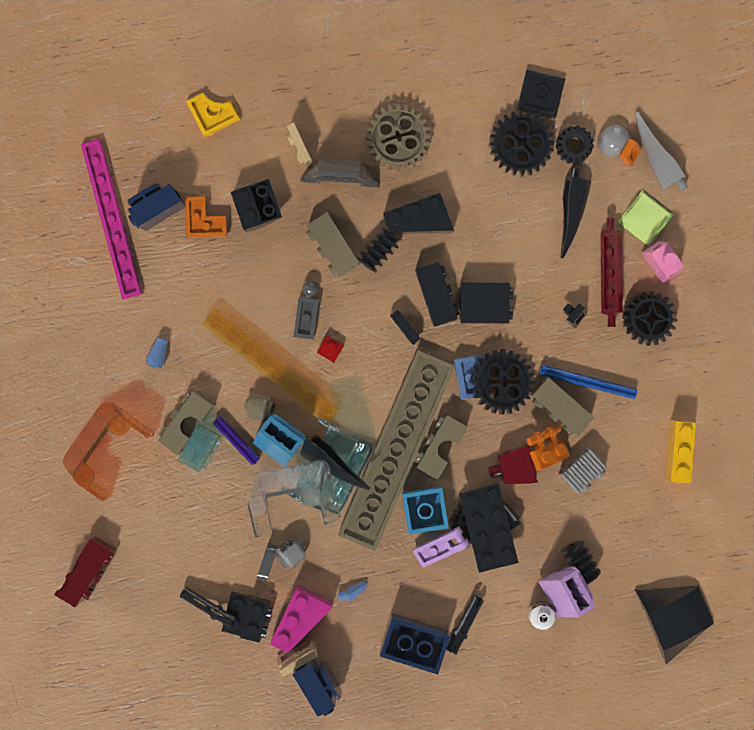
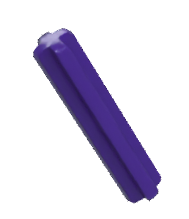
(236, 440)

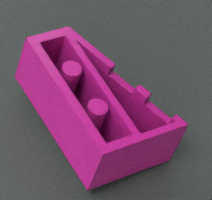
(299, 618)

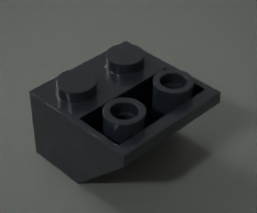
(256, 205)

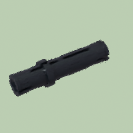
(227, 619)
(464, 625)

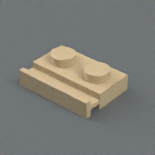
(294, 138)
(297, 656)

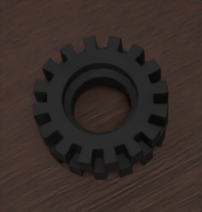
(583, 136)

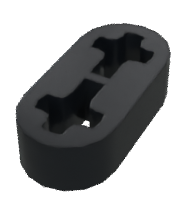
(405, 327)

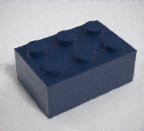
(414, 643)

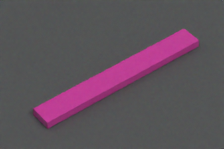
(111, 219)

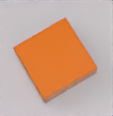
(630, 152)

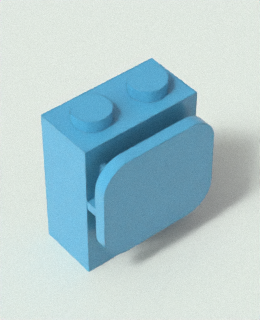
(279, 439)

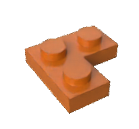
(199, 224)

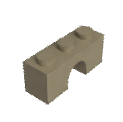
(174, 435)
(430, 461)

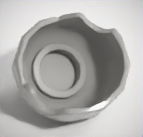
(612, 140)

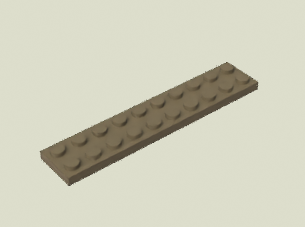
(396, 450)

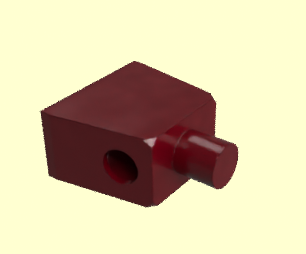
(515, 466)

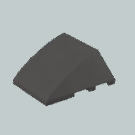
(340, 171)

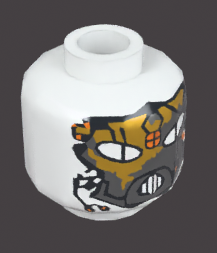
(537, 611)

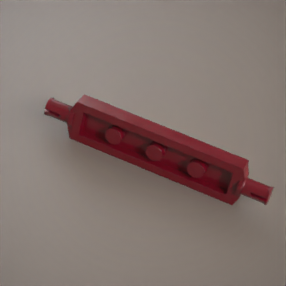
(611, 272)

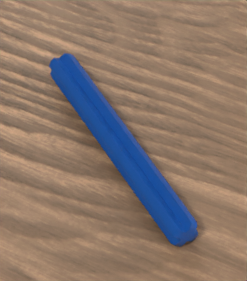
(587, 381)

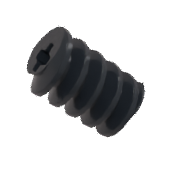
(378, 250)
(582, 560)

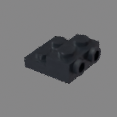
(250, 615)

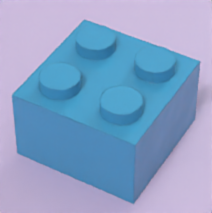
(425, 509)

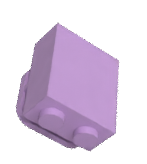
(567, 592)

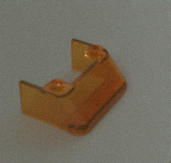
(107, 418)

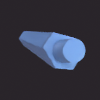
(352, 592)

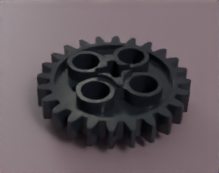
(534, 130)
(501, 399)

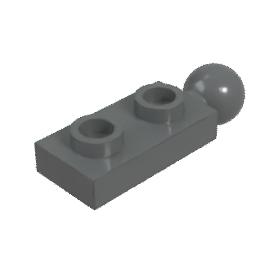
(307, 312)

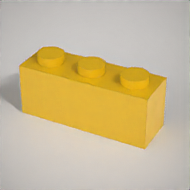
(680, 451)

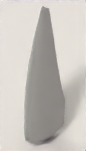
(663, 164)

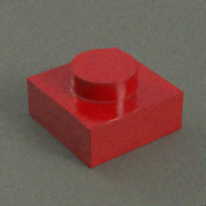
(330, 349)

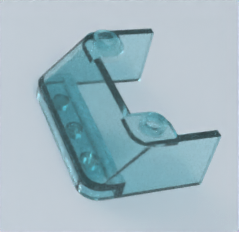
(352, 450)

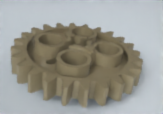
(393, 119)

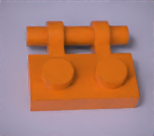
(547, 454)

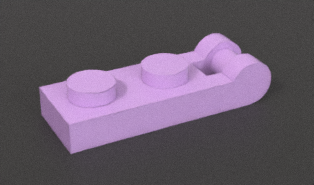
(440, 547)

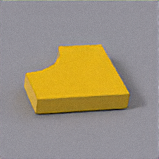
(212, 115)

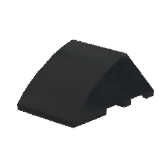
(675, 617)

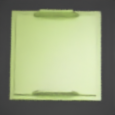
(645, 218)

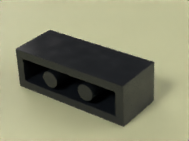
(437, 294)

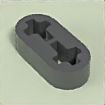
(267, 562)

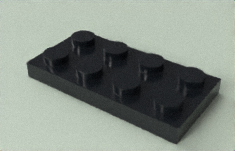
(488, 527)

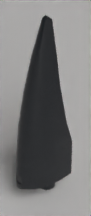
(574, 203)
(317, 449)

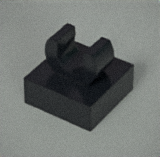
(575, 315)

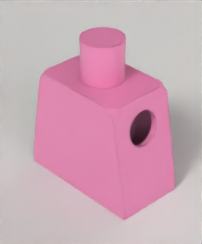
(663, 260)

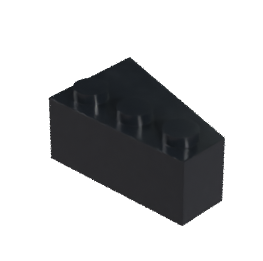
(419, 217)

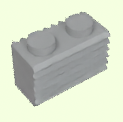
(583, 470)

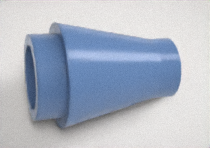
(157, 354)

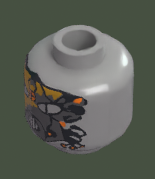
(290, 552)

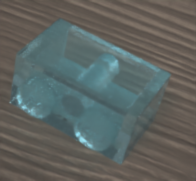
(199, 448)

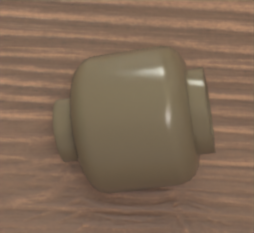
(260, 406)

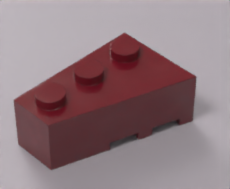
(86, 572)

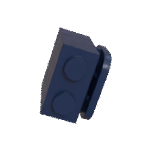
(154, 205)
(318, 686)

